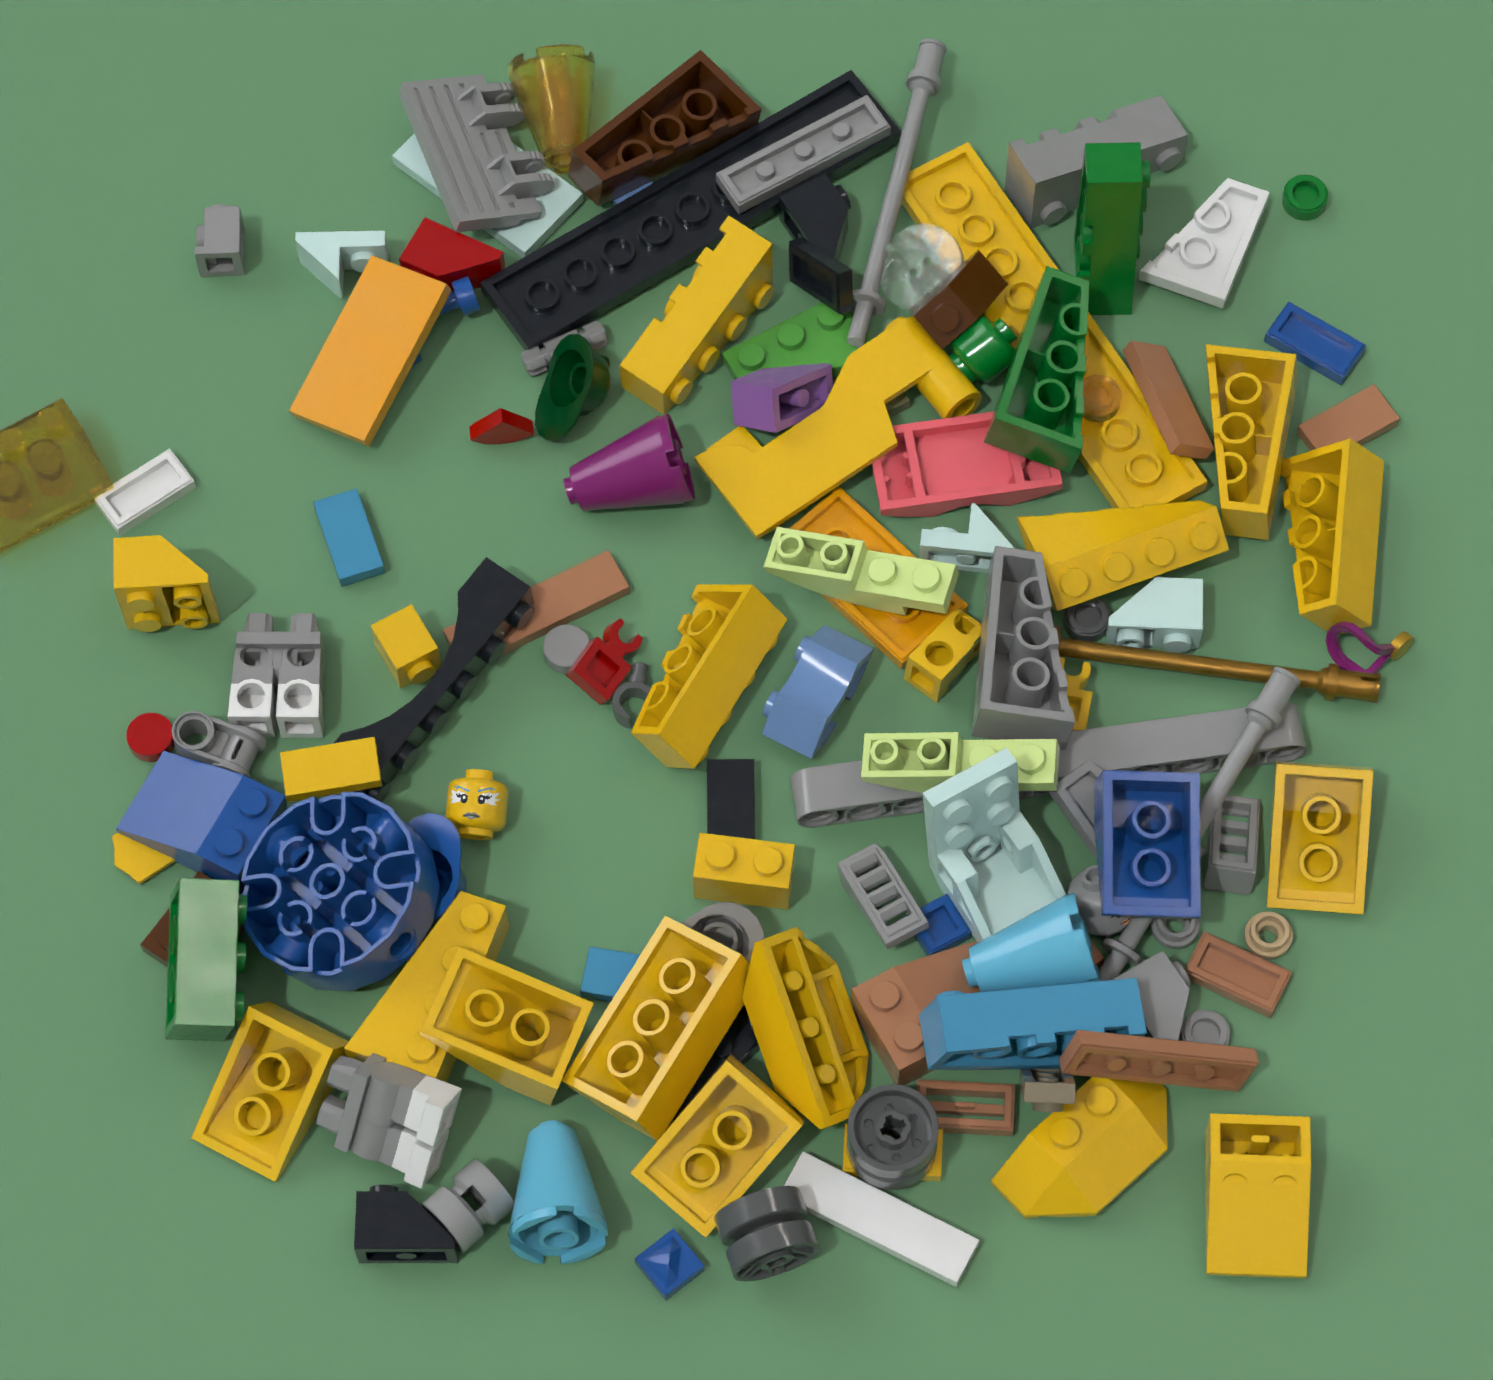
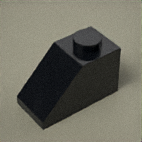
(817, 214)
(398, 1229)

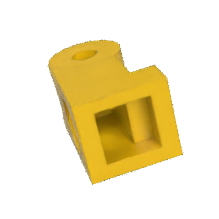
(943, 654)

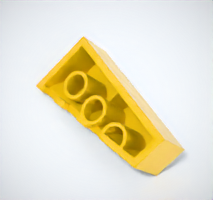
(1334, 531)
(1119, 546)
(707, 671)

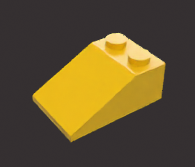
(1319, 837)
(506, 1024)
(269, 1089)
(718, 1145)

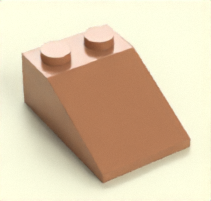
(891, 1007)

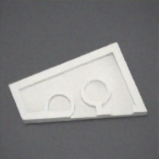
(1211, 247)

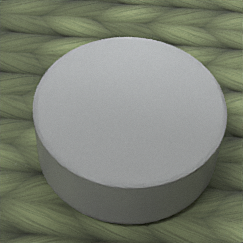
(564, 646)
(1205, 1027)

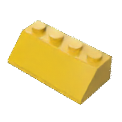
(660, 1028)

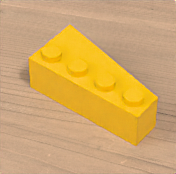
(1250, 421)
(398, 1017)

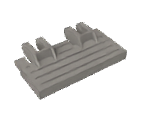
(469, 154)

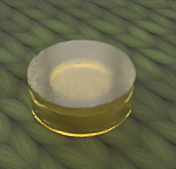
(1101, 398)

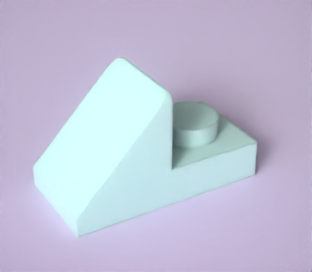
(333, 252)
(967, 550)

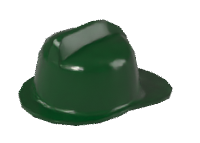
(573, 387)

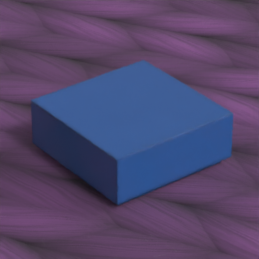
(945, 928)

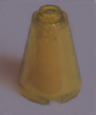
(555, 99)

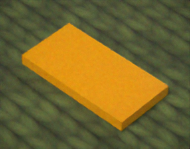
(370, 350)
(890, 632)

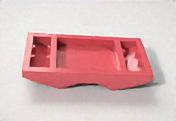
(950, 467)

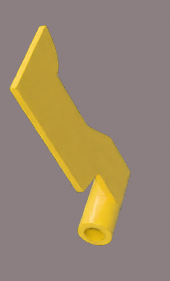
(842, 434)

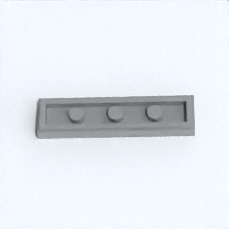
(803, 154)

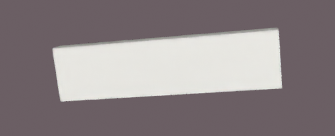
(883, 1220)

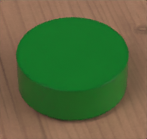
(1304, 197)

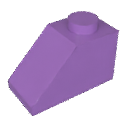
(780, 395)

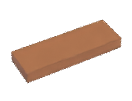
(1168, 400)

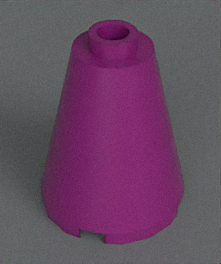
(634, 471)

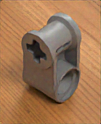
(225, 744)

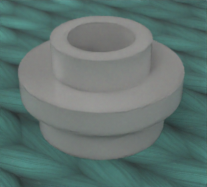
(1175, 940)

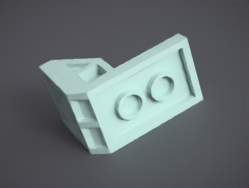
(986, 848)

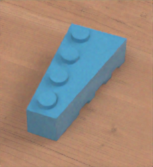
(1025, 1024)

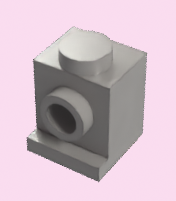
(221, 242)

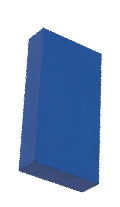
(1315, 343)

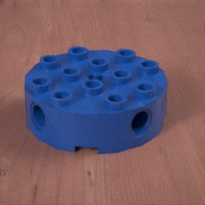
(339, 891)

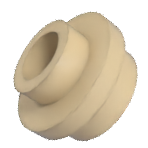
(1273, 923)

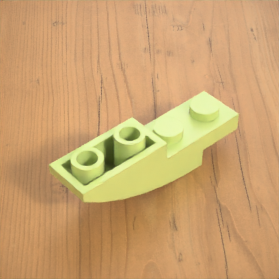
(860, 576)
(927, 759)

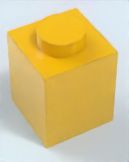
(406, 647)

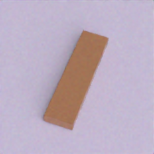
(567, 598)
(1158, 1061)

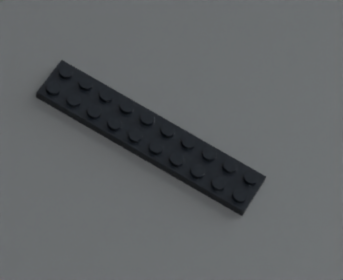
(655, 228)

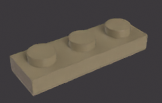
(1047, 1089)

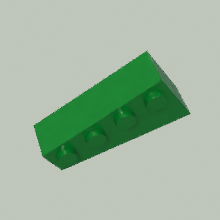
(1110, 223)
(1043, 388)

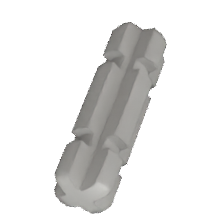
(537, 359)

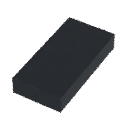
(821, 275)
(731, 797)

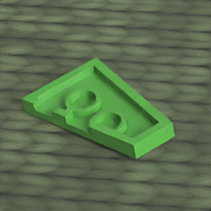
(804, 339)

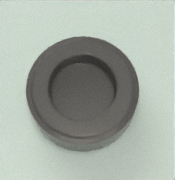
(1087, 620)

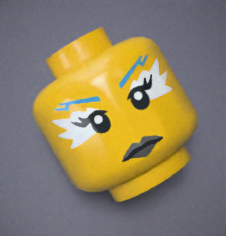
(477, 804)

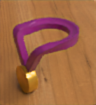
(1394, 650)

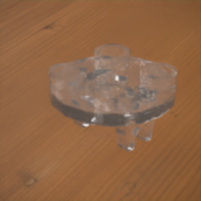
(909, 253)

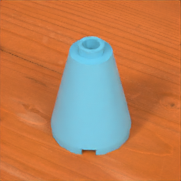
(1035, 951)
(556, 1199)

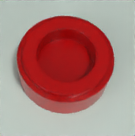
(150, 736)

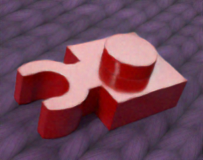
(601, 664)

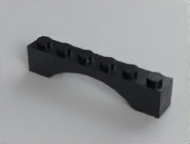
(488, 610)

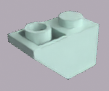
(1160, 616)

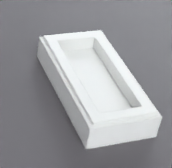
(145, 492)

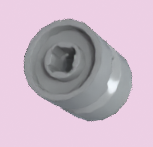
(456, 1215)

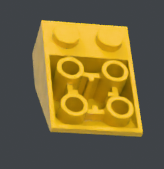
(1257, 1195)

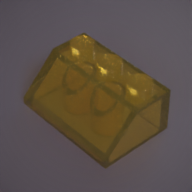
(45, 472)

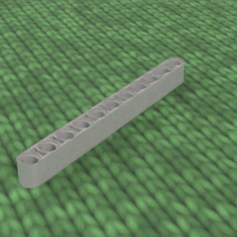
(1175, 744)

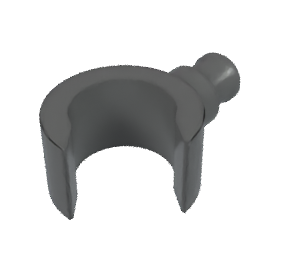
(635, 687)

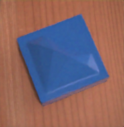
(669, 1264)

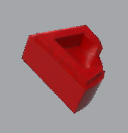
(501, 428)

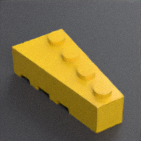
(700, 318)

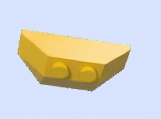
(805, 1027)
(1087, 1151)

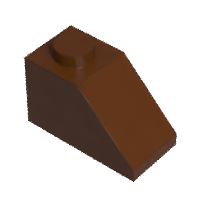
(959, 299)

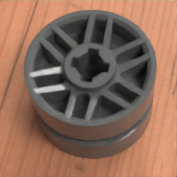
(904, 1116)
(766, 1233)

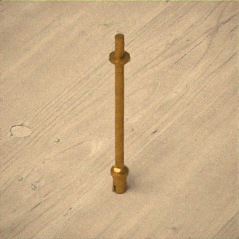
(1328, 681)

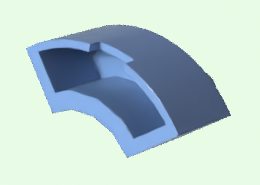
(825, 674)

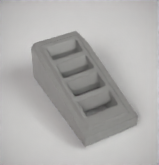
(869, 869)
(1229, 871)

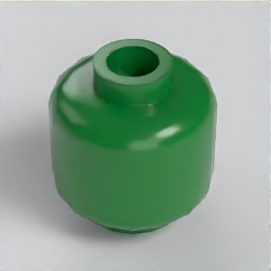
(984, 349)

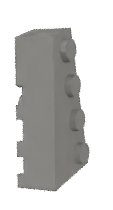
(1047, 173)
(1019, 663)

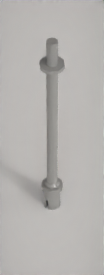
(922, 83)
(1262, 716)

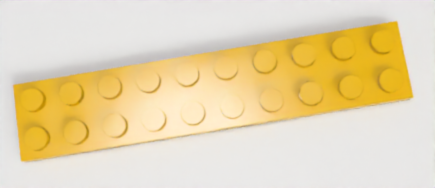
(1121, 454)

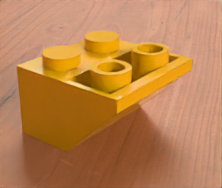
(160, 586)

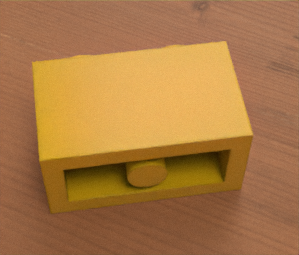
(743, 871)

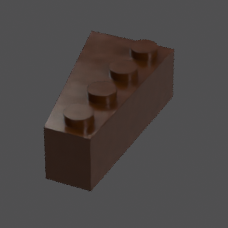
(663, 130)

